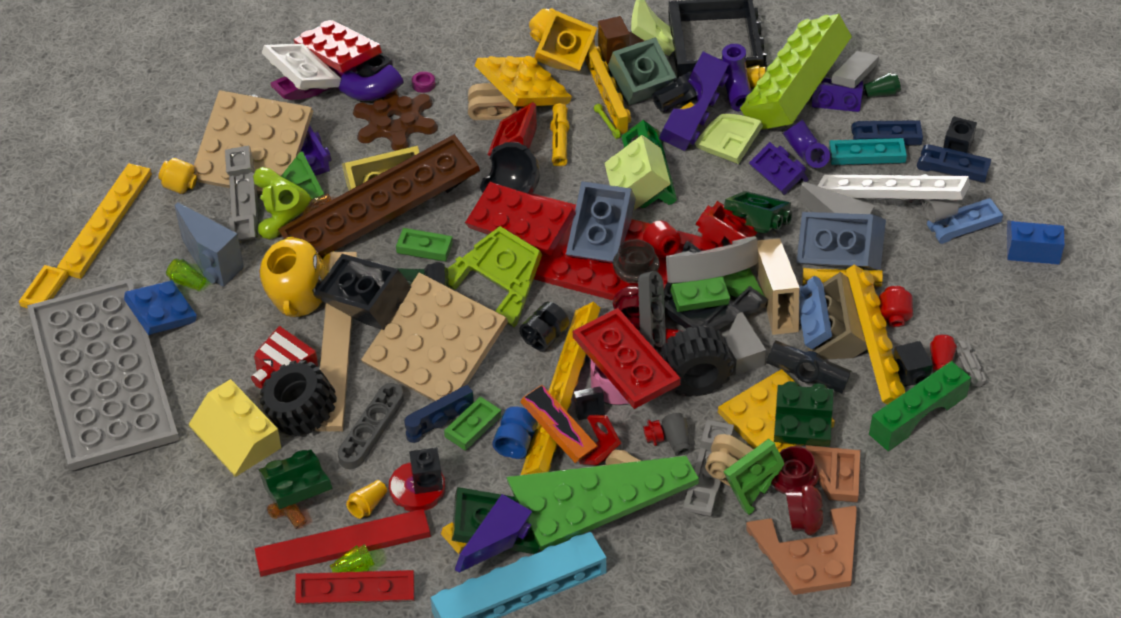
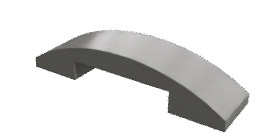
(242, 192)
(712, 262)
(703, 496)

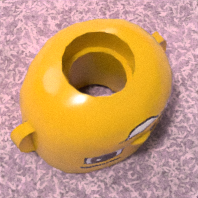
(291, 276)

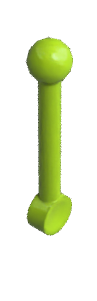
(598, 108)

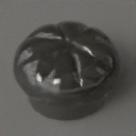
(634, 259)

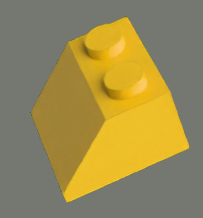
(565, 42)

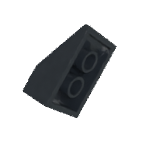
(364, 290)

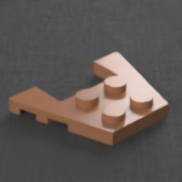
(811, 562)

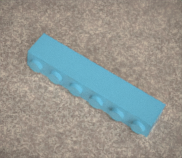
(523, 581)

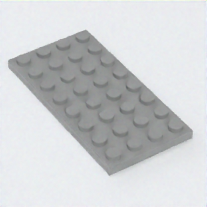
(101, 375)

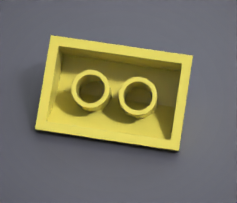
(364, 169)
(235, 428)

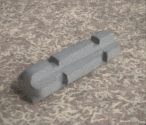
(970, 364)

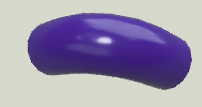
(737, 82)
(370, 87)
(806, 145)

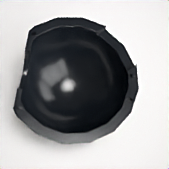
(513, 167)

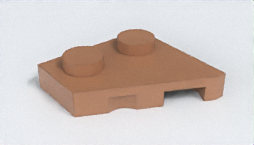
(838, 472)

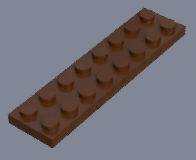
(384, 197)

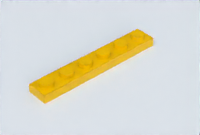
(607, 88)
(104, 220)
(875, 334)

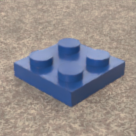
(160, 307)

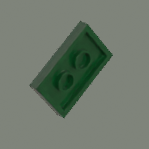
(470, 511)

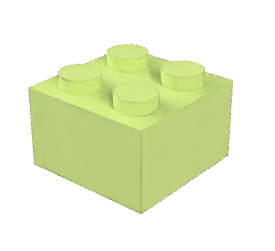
(639, 168)

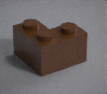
(614, 36)

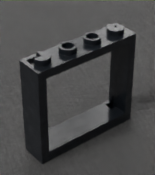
(714, 10)

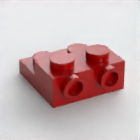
(719, 222)

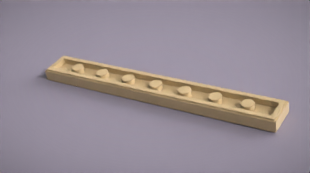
(336, 356)

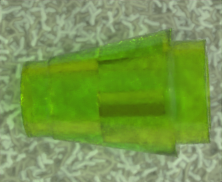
(184, 274)
(355, 560)

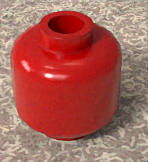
(662, 238)
(896, 305)

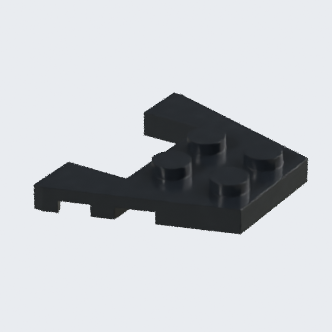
(715, 316)

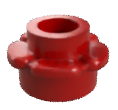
(653, 432)

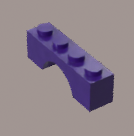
(682, 123)

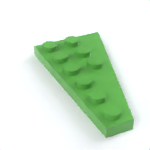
(588, 497)

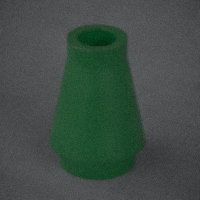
(883, 86)

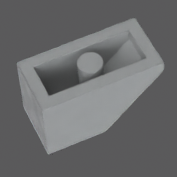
(745, 346)

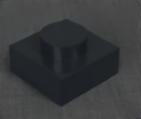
(589, 402)

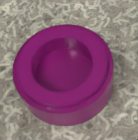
(423, 82)

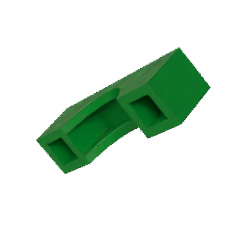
(898, 419)

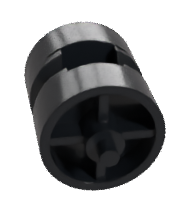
(544, 326)

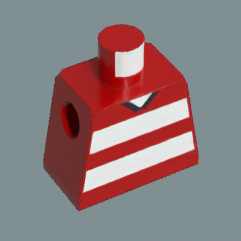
(279, 350)

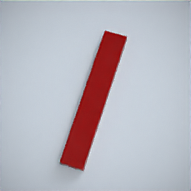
(337, 542)

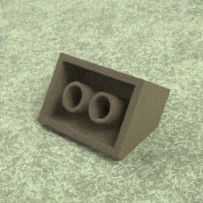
(846, 329)

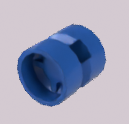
(515, 433)

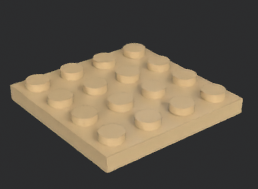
(268, 126)
(434, 339)

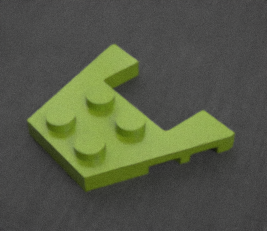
(505, 262)

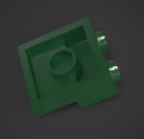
(761, 211)
(803, 414)
(294, 478)

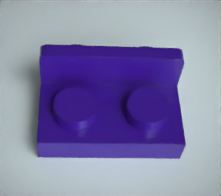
(837, 97)
(315, 153)
(777, 168)

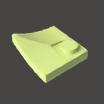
(648, 26)
(729, 136)

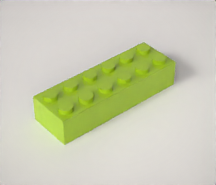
(797, 71)

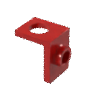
(606, 442)

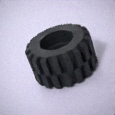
(699, 359)
(298, 397)

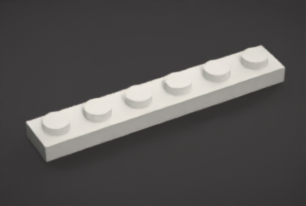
(897, 187)

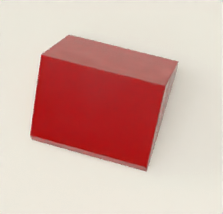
(517, 127)

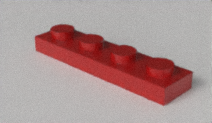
(354, 587)

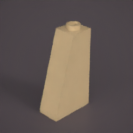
(778, 286)

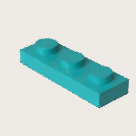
(867, 151)

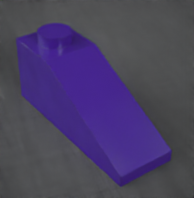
(496, 533)

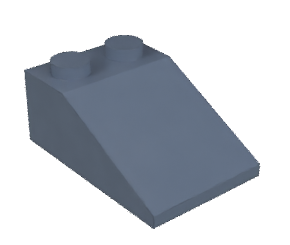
(600, 221)
(841, 240)
(211, 245)

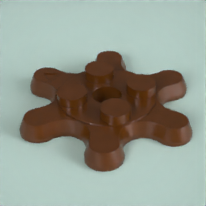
(397, 129)

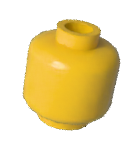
(539, 22)
(177, 175)

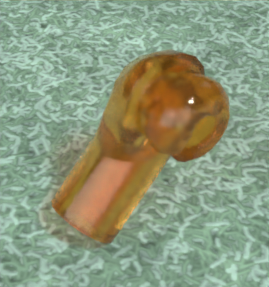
(317, 202)
(292, 512)

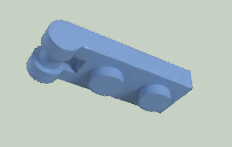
(967, 220)
(814, 313)

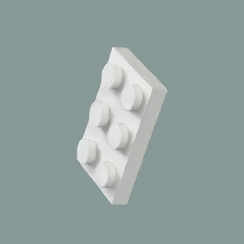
(301, 66)

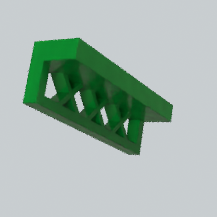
(643, 128)

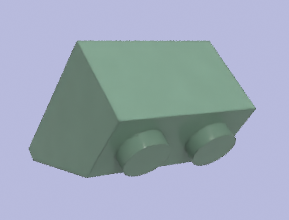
(641, 70)

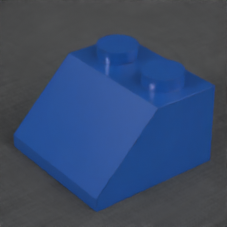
(1035, 242)

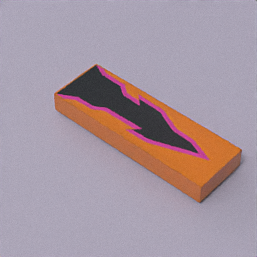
(558, 423)

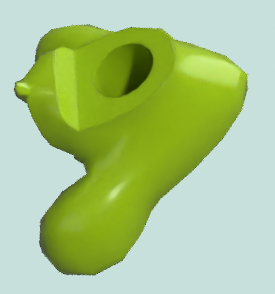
(280, 199)

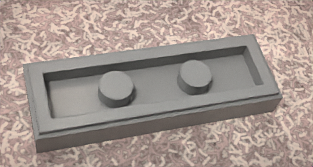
(855, 69)

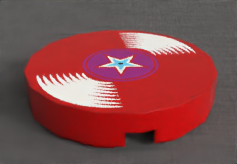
(403, 494)

